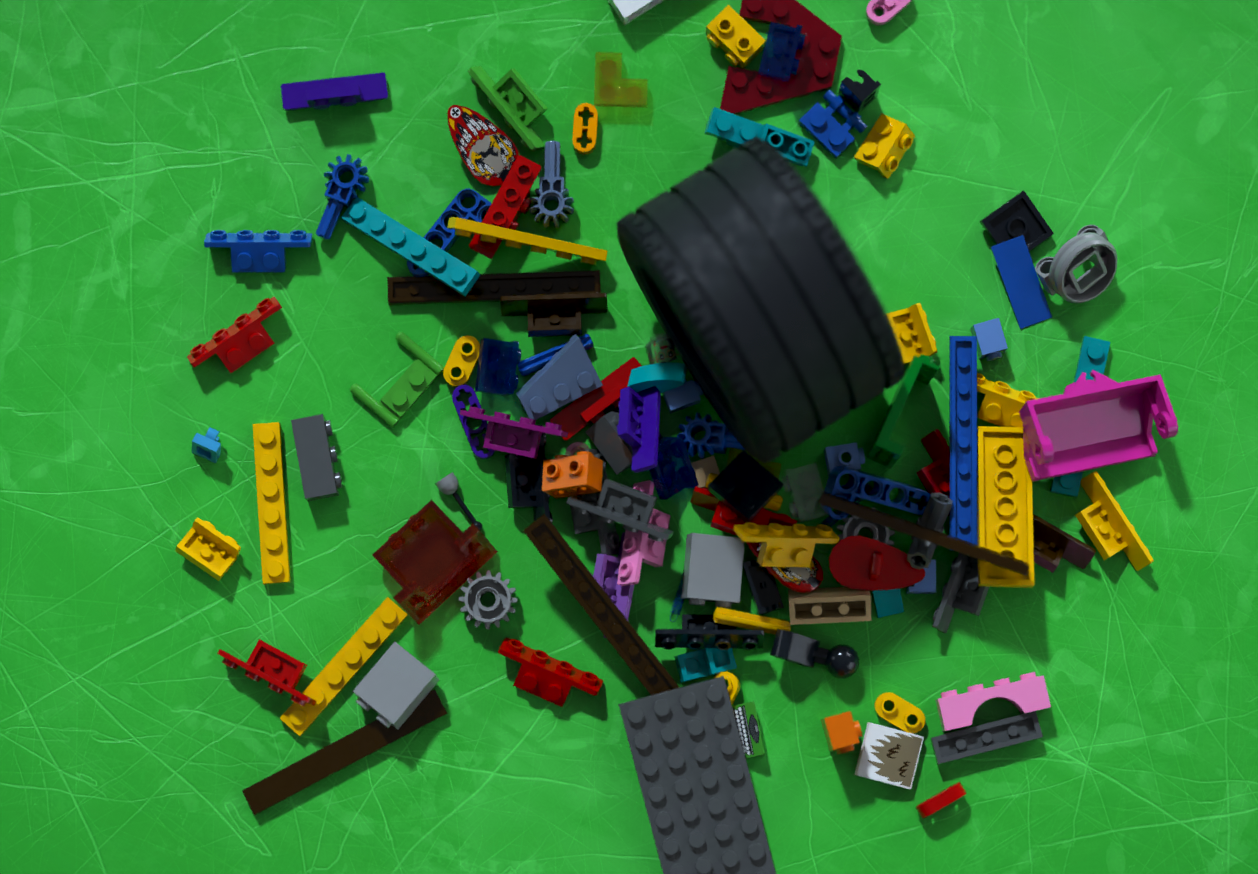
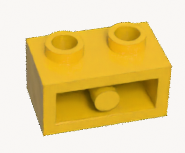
(735, 37)

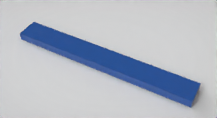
(963, 437)

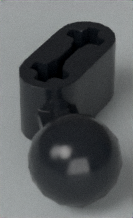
(840, 660)

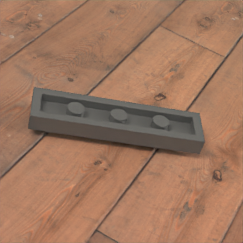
(986, 737)

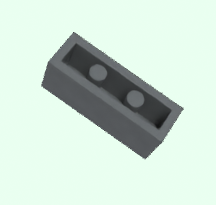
(316, 457)

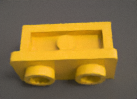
(885, 145)
(912, 332)
(209, 549)

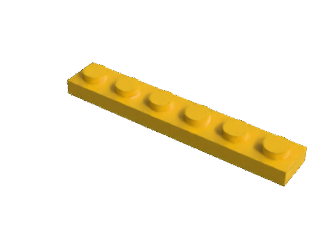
(516, 239)
(271, 503)
(345, 665)

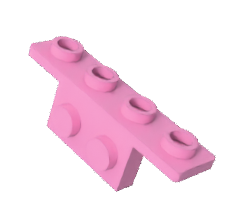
(640, 548)

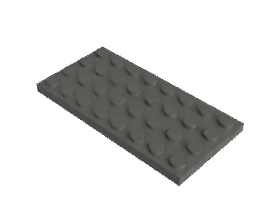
(696, 781)

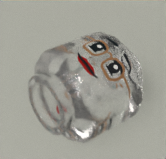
(662, 350)

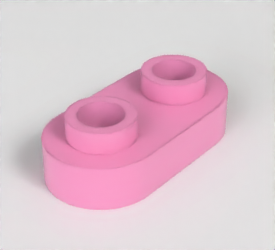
(889, 7)

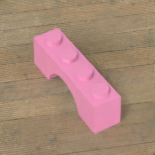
(958, 709)

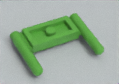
(408, 386)

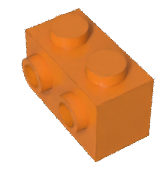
(572, 475)
(841, 732)

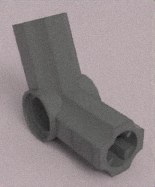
(933, 517)

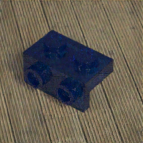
(780, 51)
(497, 367)
(673, 468)

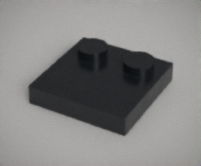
(1015, 219)
(745, 486)

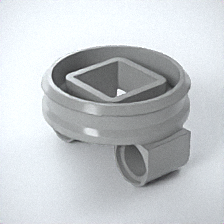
(1057, 271)

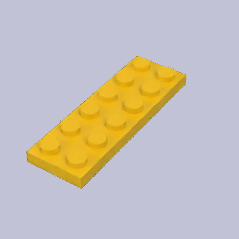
(1004, 505)

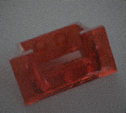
(432, 559)

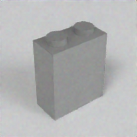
(712, 569)
(395, 686)

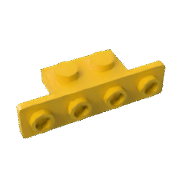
(1001, 402)
(1109, 526)
(786, 544)

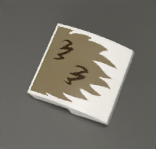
(889, 755)

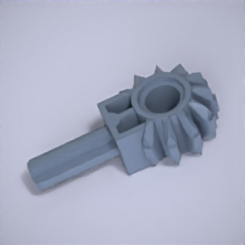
(551, 188)

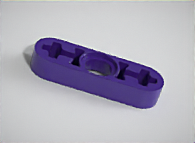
(460, 406)

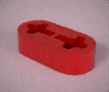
(940, 800)

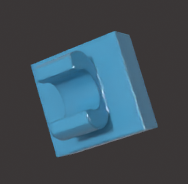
(207, 445)

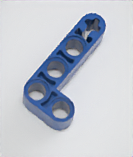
(454, 209)
(878, 494)

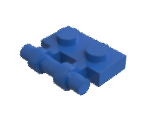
(827, 129)

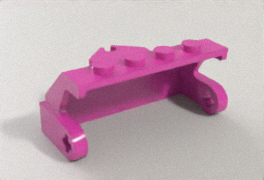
(1095, 425)

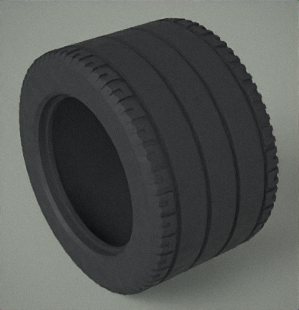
(762, 299)

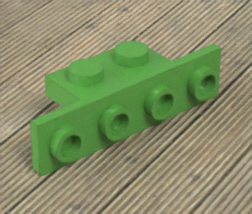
(515, 102)

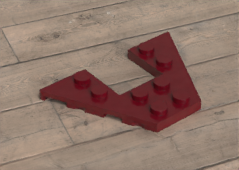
(817, 60)

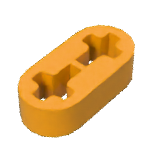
(591, 129)

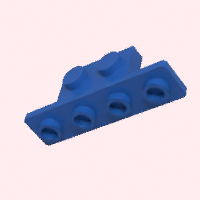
(258, 250)

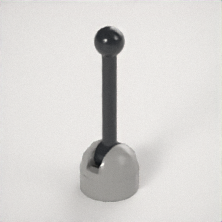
(449, 486)

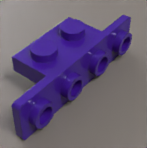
(334, 91)
(640, 425)

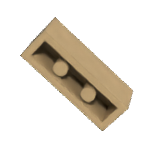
(829, 606)

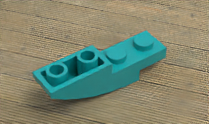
(738, 130)

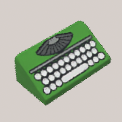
(748, 729)

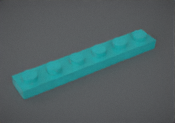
(411, 246)
(1091, 357)

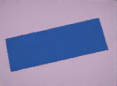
(1021, 281)

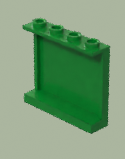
(883, 449)

